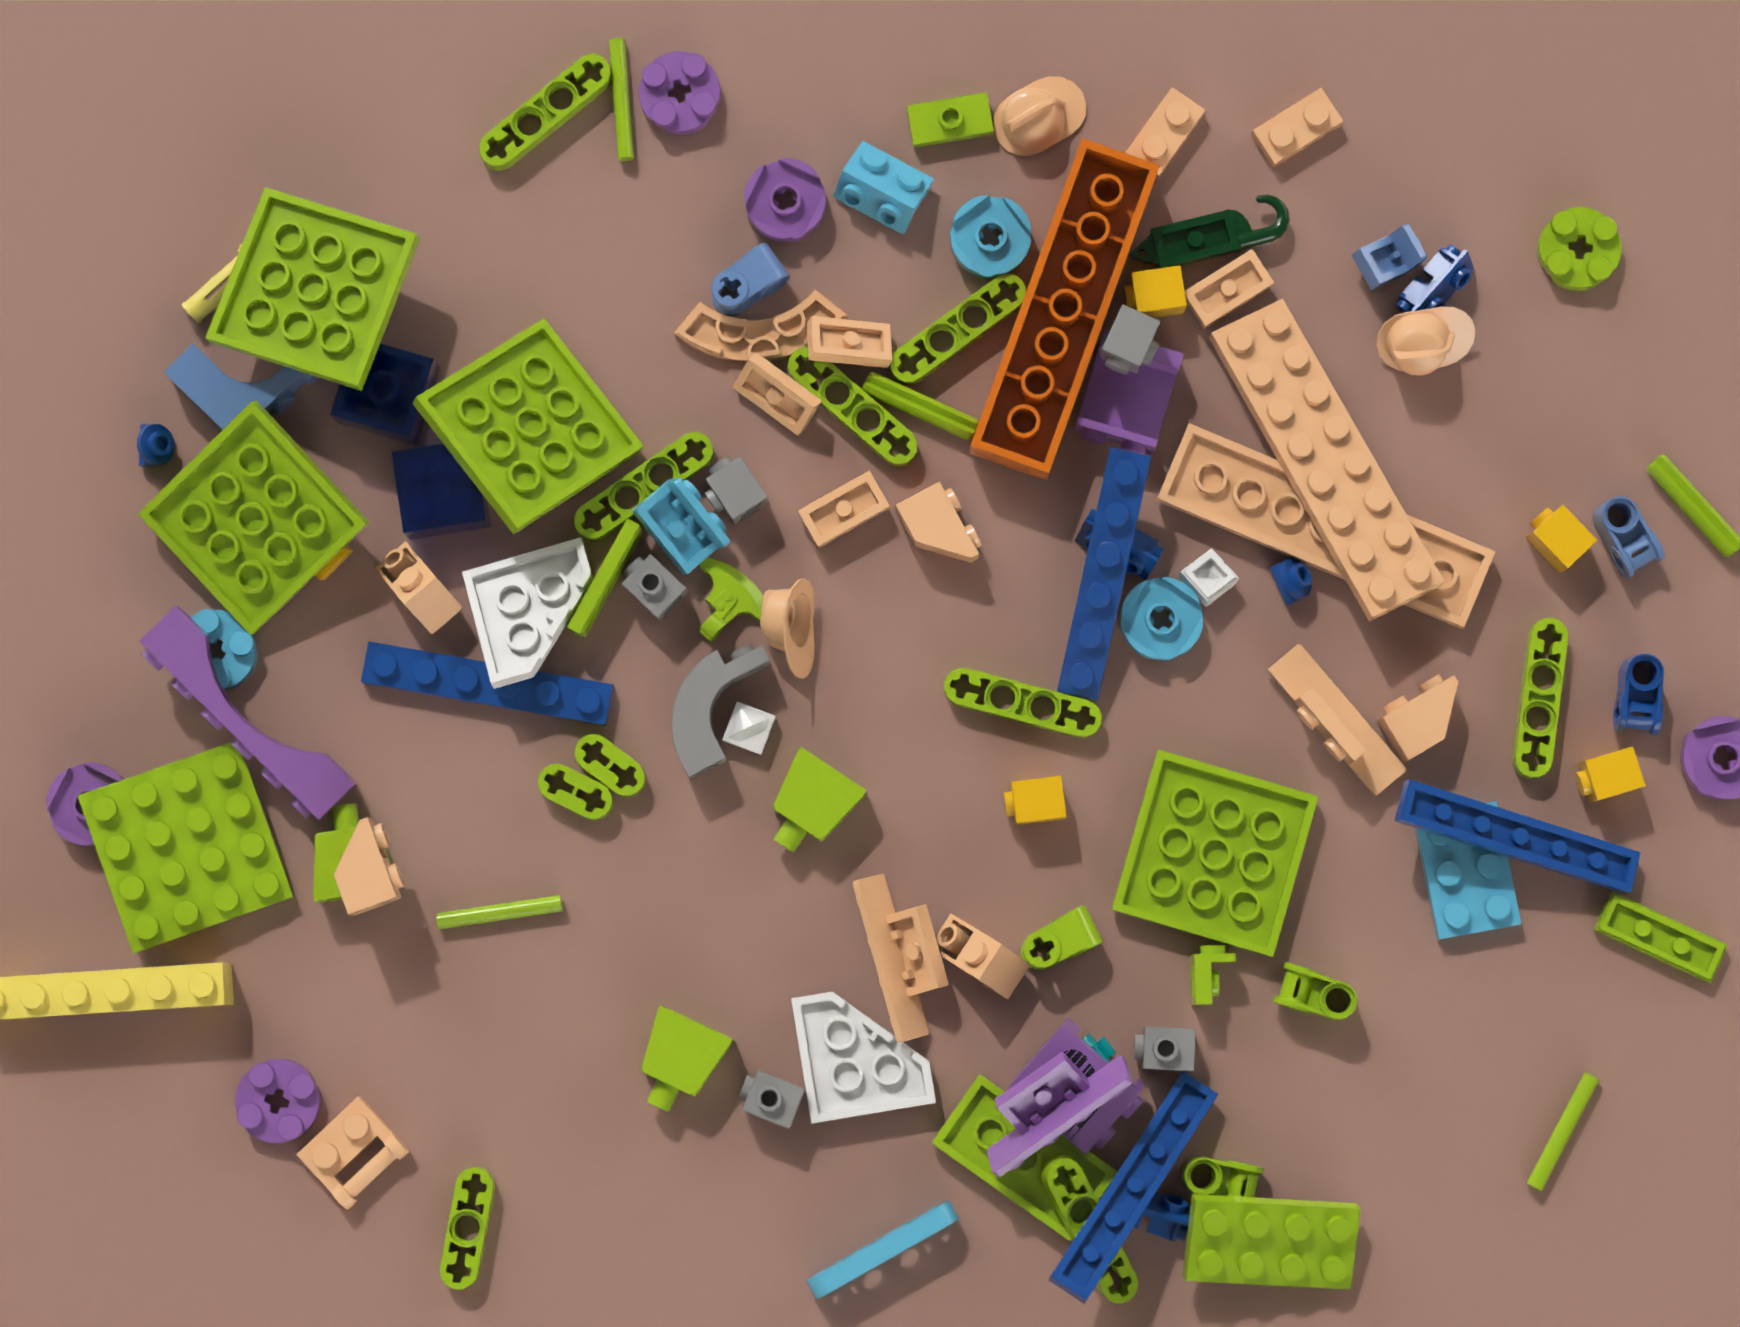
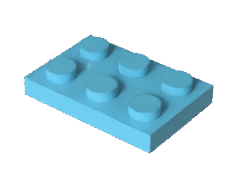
(1466, 886)

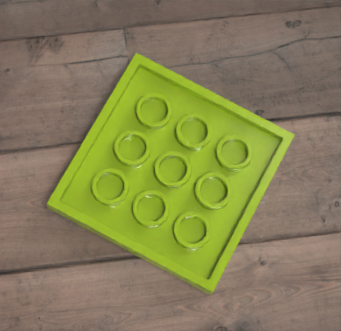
(313, 288)
(528, 425)
(253, 517)
(185, 846)
(1215, 853)

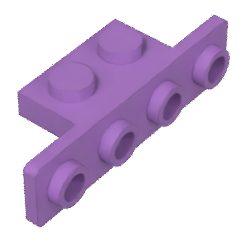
(1051, 1103)

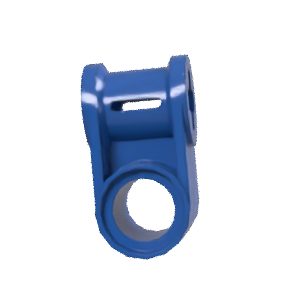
(1639, 698)

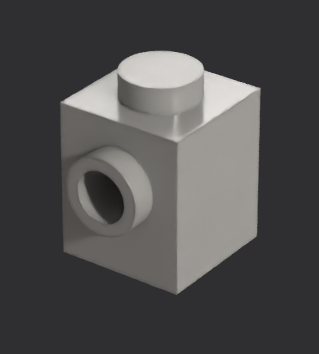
(1130, 341)
(734, 489)
(653, 586)
(1165, 1048)
(771, 1098)

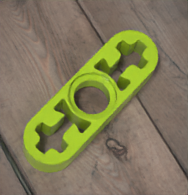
(451, 1257)

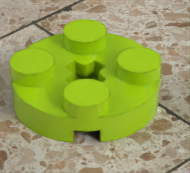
(1595, 266)

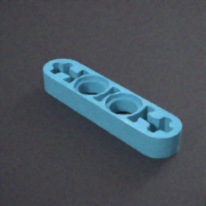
(882, 1249)

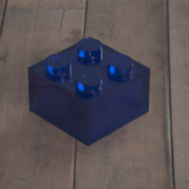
(388, 395)
(436, 494)

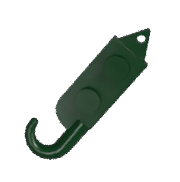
(1209, 236)

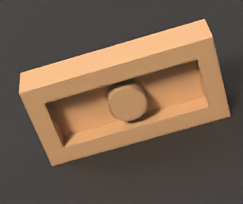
(1297, 127)
(1166, 130)
(1228, 288)
(849, 342)
(776, 393)
(843, 509)

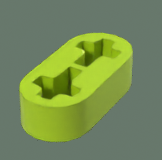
(604, 773)
(571, 800)

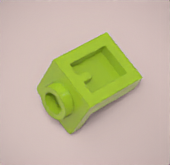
(1204, 980)

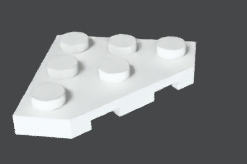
(525, 606)
(854, 1062)

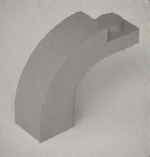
(695, 704)

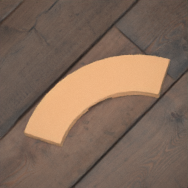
(739, 338)

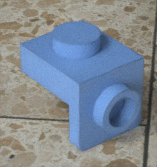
(1390, 257)

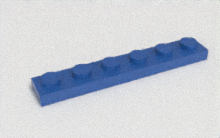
(1104, 573)
(470, 682)
(1517, 836)
(1133, 1187)

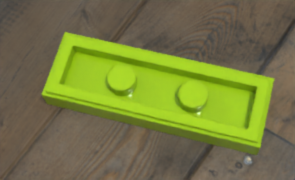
(605, 578)
(1660, 937)

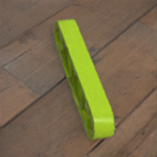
(550, 117)
(953, 324)
(855, 404)
(640, 481)
(1023, 697)
(1546, 699)
(1077, 1179)

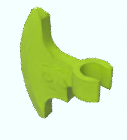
(730, 597)

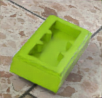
(950, 120)

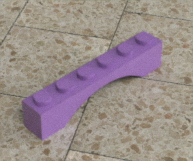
(186, 653)

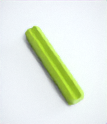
(920, 406)
(1694, 505)

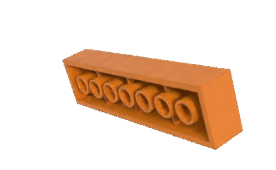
(1064, 309)

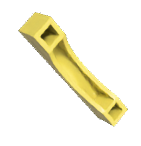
(116, 990)

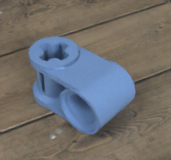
(754, 278)
(1628, 538)

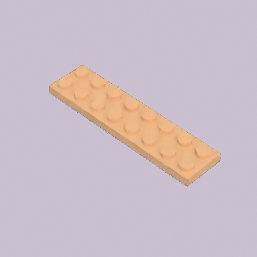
(1326, 460)
(1257, 501)

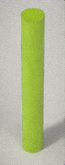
(621, 99)
(499, 912)
(1562, 1131)

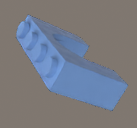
(225, 397)

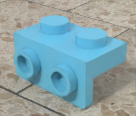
(882, 187)
(681, 524)

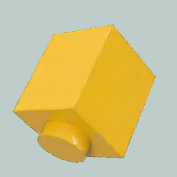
(1156, 292)
(1560, 537)
(1609, 775)
(1035, 800)

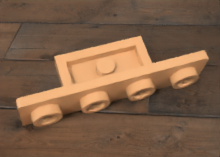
(1343, 727)
(903, 955)

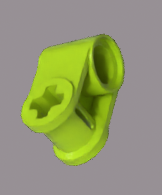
(1067, 937)
(1312, 992)
(1226, 1179)

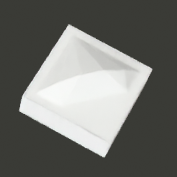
(1209, 577)
(749, 728)

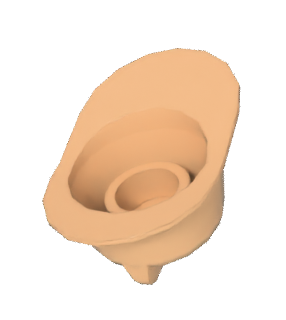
(1039, 116)
(1425, 339)
(788, 624)

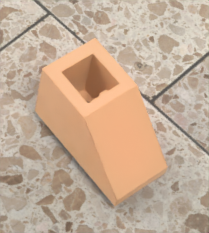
(935, 525)
(418, 587)
(1422, 721)
(364, 870)
(980, 956)

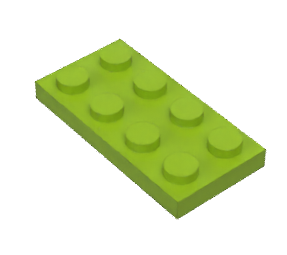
(979, 1125)
(1271, 1241)

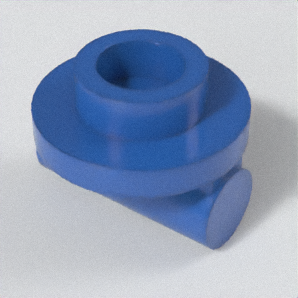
(154, 445)
(1292, 580)

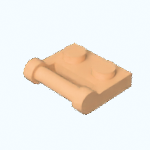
(342, 1142)

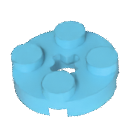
(993, 213)
(1138, 624)
(237, 644)

